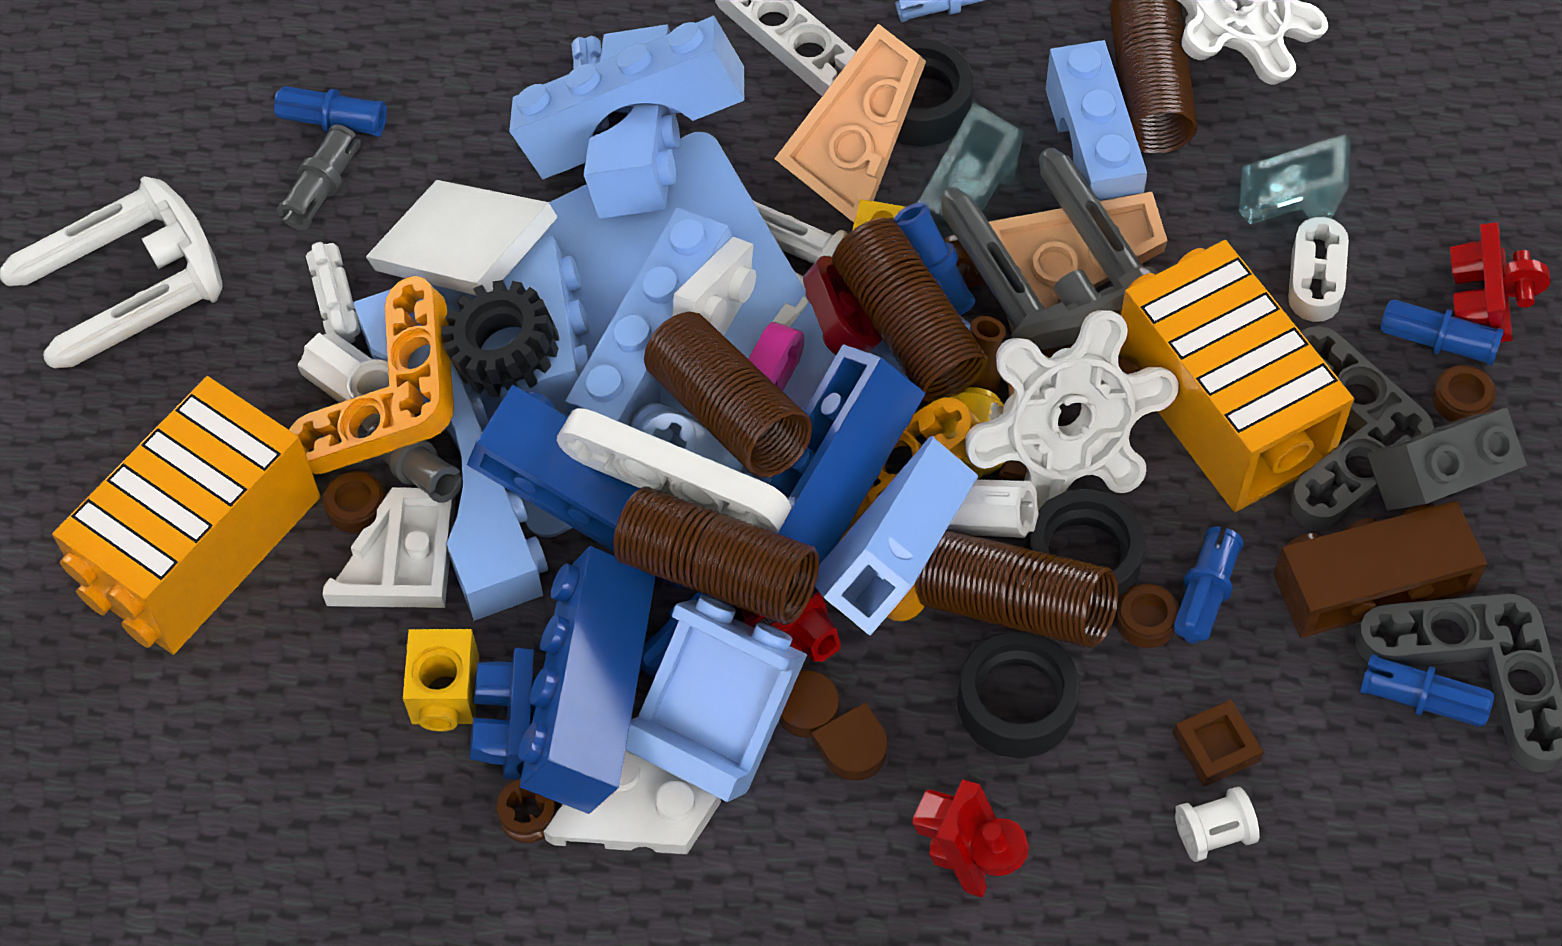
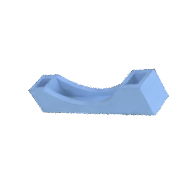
(486, 543)

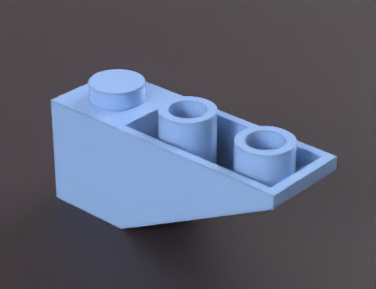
(895, 537)

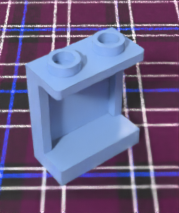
(715, 698)

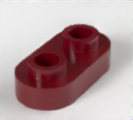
(837, 309)

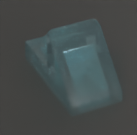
(977, 159)
(1300, 179)

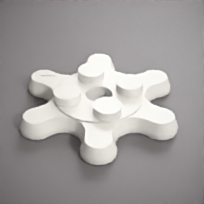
(1253, 31)
(1099, 436)

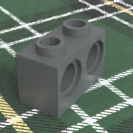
(1447, 459)

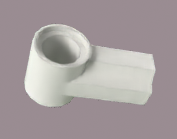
(343, 370)
(997, 509)

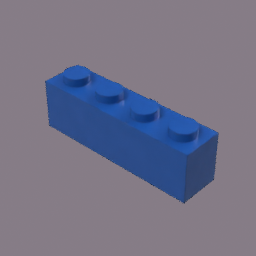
(855, 426)
(524, 457)
(587, 681)

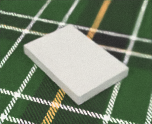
(462, 236)

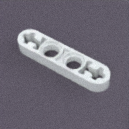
(783, 39)
(670, 469)

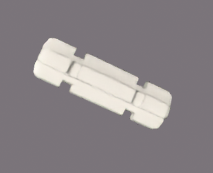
(333, 291)

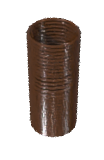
(1154, 72)
(909, 312)
(728, 394)
(730, 556)
(1012, 586)

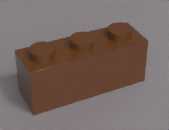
(1378, 563)

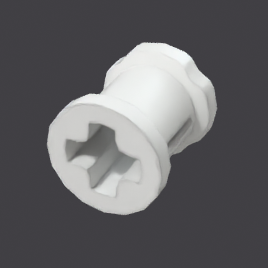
(1217, 823)

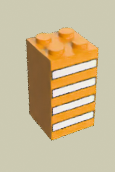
(1251, 388)
(187, 516)

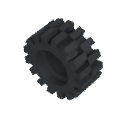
(489, 314)

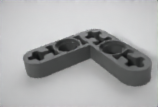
(1374, 430)
(1487, 642)

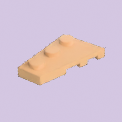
(856, 123)
(1050, 247)

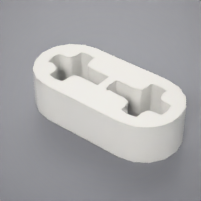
(1329, 270)

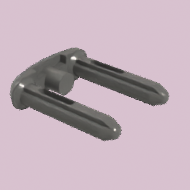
(1078, 297)

